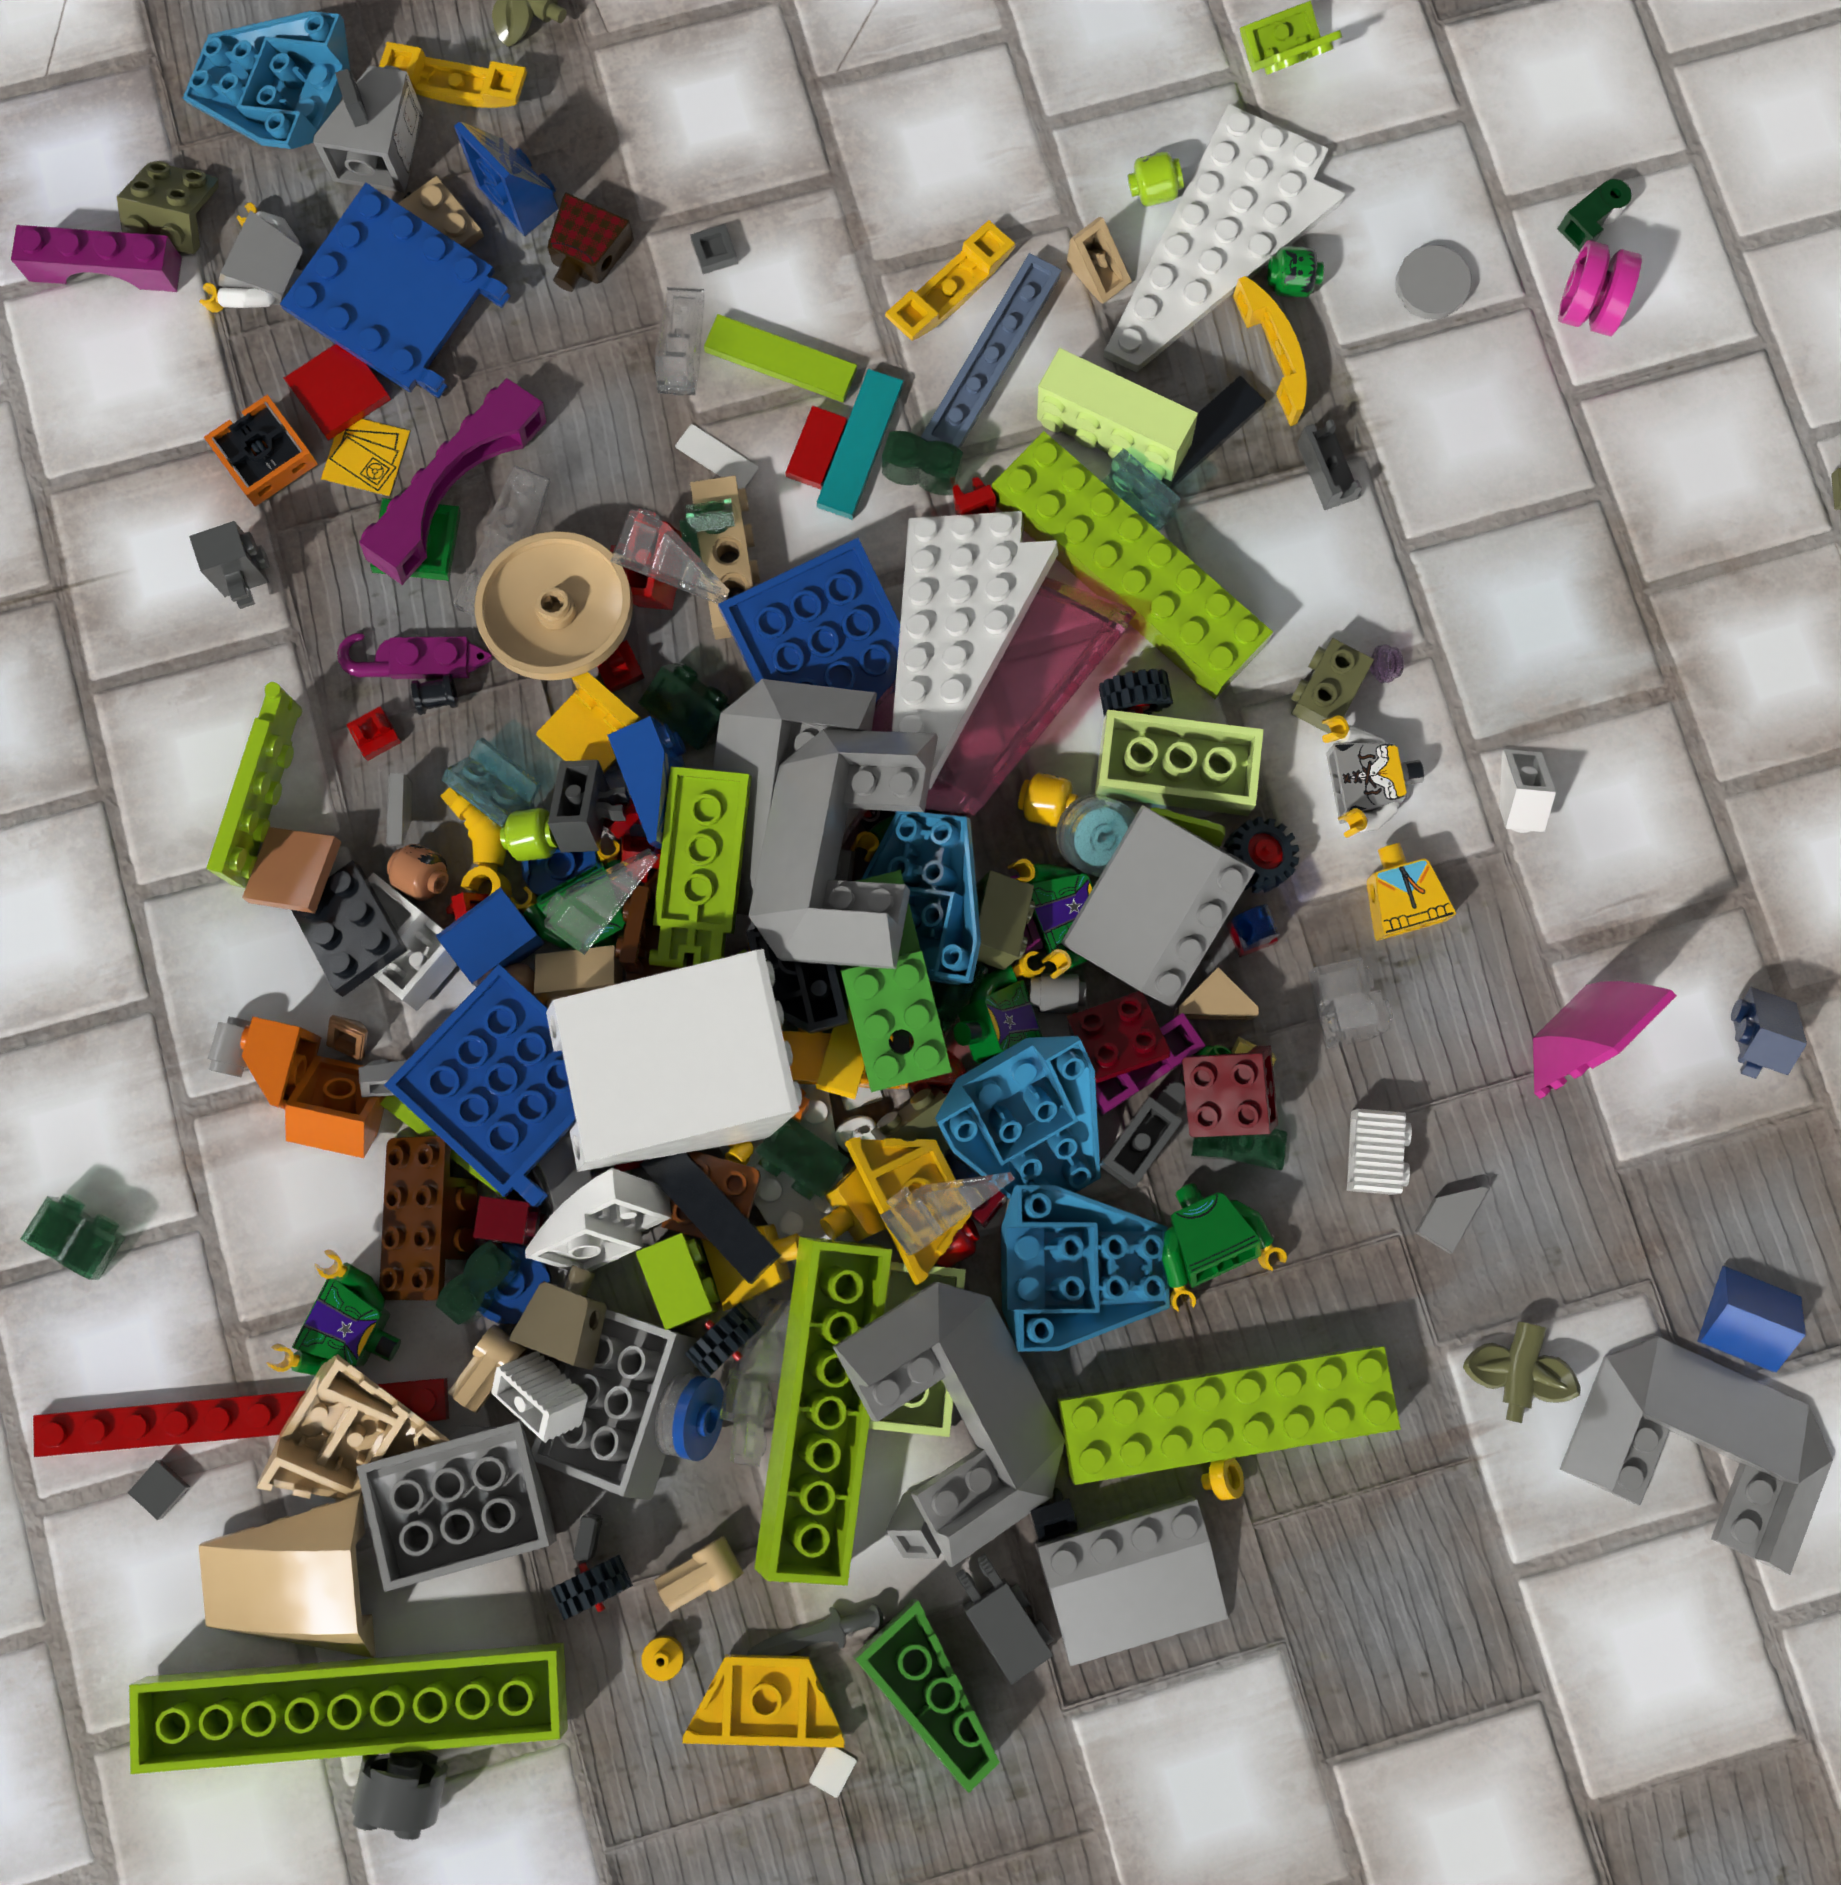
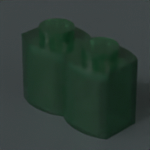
(913, 462)
(73, 1236)
(471, 1293)

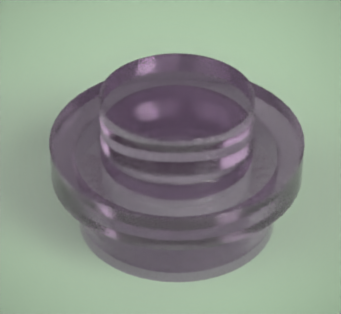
(1387, 663)

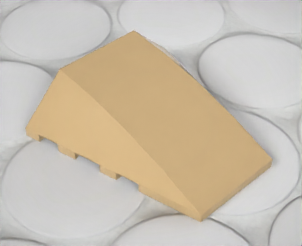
(340, 1426)
(291, 1580)

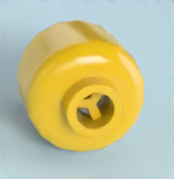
(1045, 798)

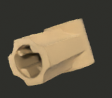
(477, 1379)
(706, 1570)

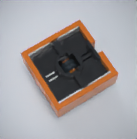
(261, 450)

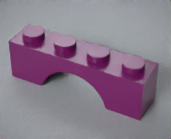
(57, 253)

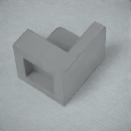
(911, 1532)

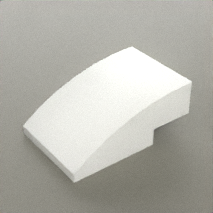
(426, 963)
(600, 1222)

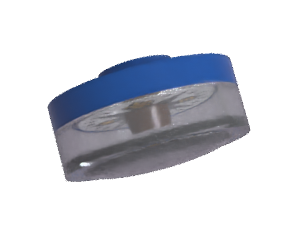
(689, 1416)

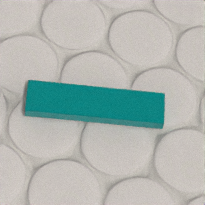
(860, 444)

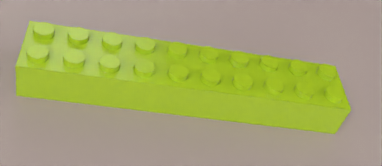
(347, 1708)

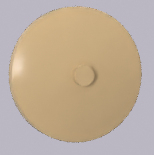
(553, 606)

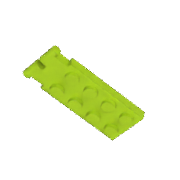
(255, 788)
(700, 864)

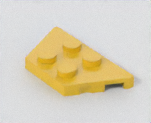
(891, 1166)
(765, 1704)

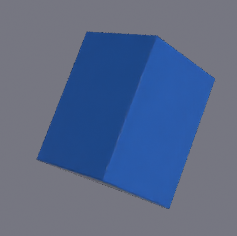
(489, 936)
(1753, 1320)

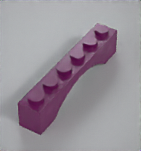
(500, 425)

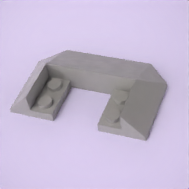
(767, 729)
(795, 891)
(966, 1345)
(1669, 1388)

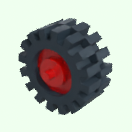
(1137, 692)
(1264, 850)
(723, 1340)
(591, 1587)

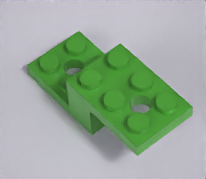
(892, 1001)

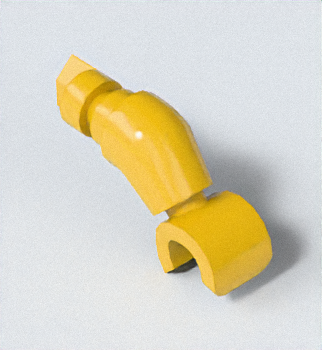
(486, 844)

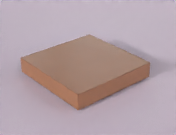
(292, 869)

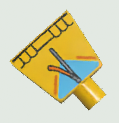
(1405, 895)

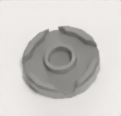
(1433, 282)

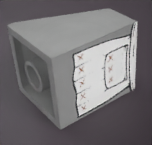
(384, 147)

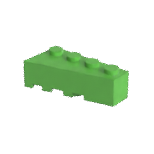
(921, 1685)

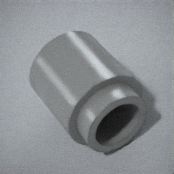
(1057, 994)
(226, 1048)

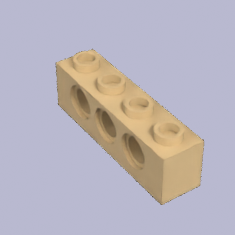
(737, 539)

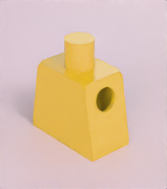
(852, 1209)
(733, 1287)

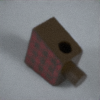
(586, 242)

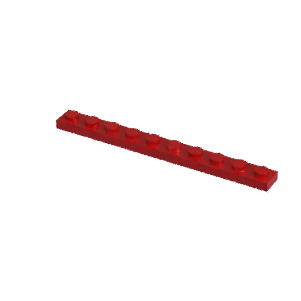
(202, 1420)

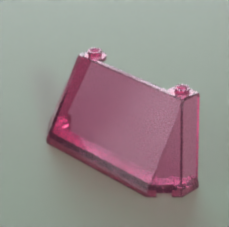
(1039, 673)

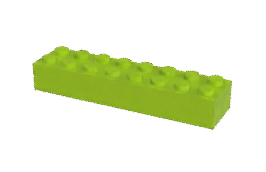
(1131, 564)
(1228, 1414)
(819, 1416)

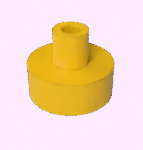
(1224, 1479)
(668, 1649)

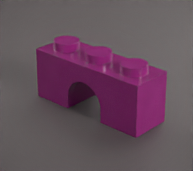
(1182, 1042)

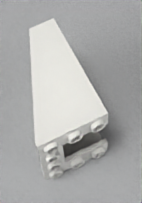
(675, 1062)

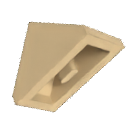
(1097, 261)
(1218, 1000)

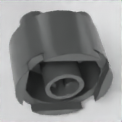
(399, 1793)

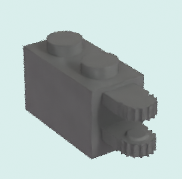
(1145, 1136)
(1004, 1623)

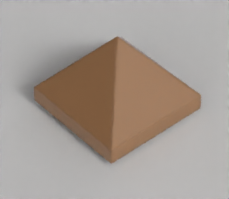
(347, 1036)

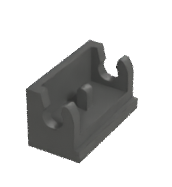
(1328, 466)

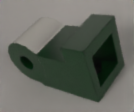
(1598, 208)

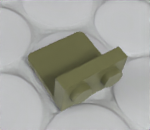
(166, 203)

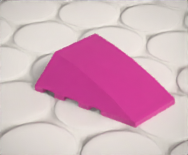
(1593, 1030)

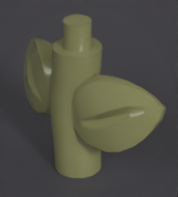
(514, 17)
(1522, 1371)

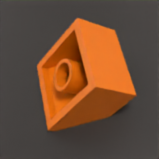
(277, 1056)
(330, 1111)

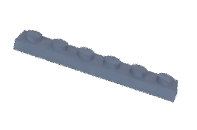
(993, 352)

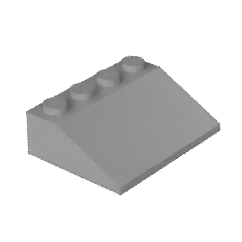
(1157, 906)
(617, 1433)
(455, 1506)
(1132, 1580)

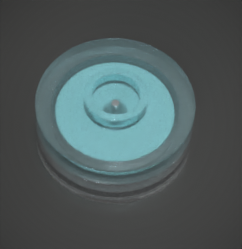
(1092, 831)

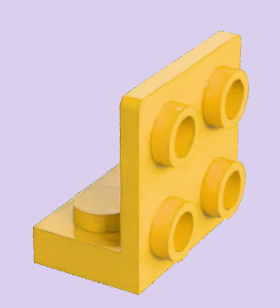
(584, 721)

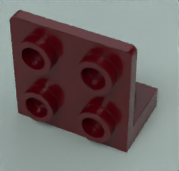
(1119, 1036)
(1230, 1093)

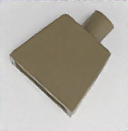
(563, 1321)

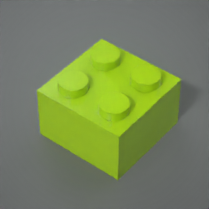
(678, 1280)

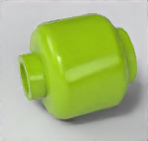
(1156, 178)
(528, 835)

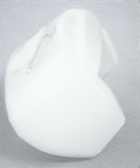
(854, 1127)

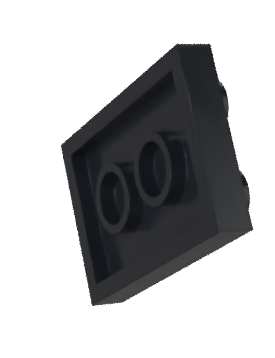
(350, 930)

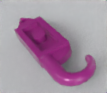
(415, 658)

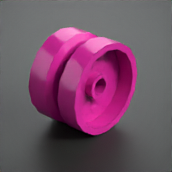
(1600, 288)

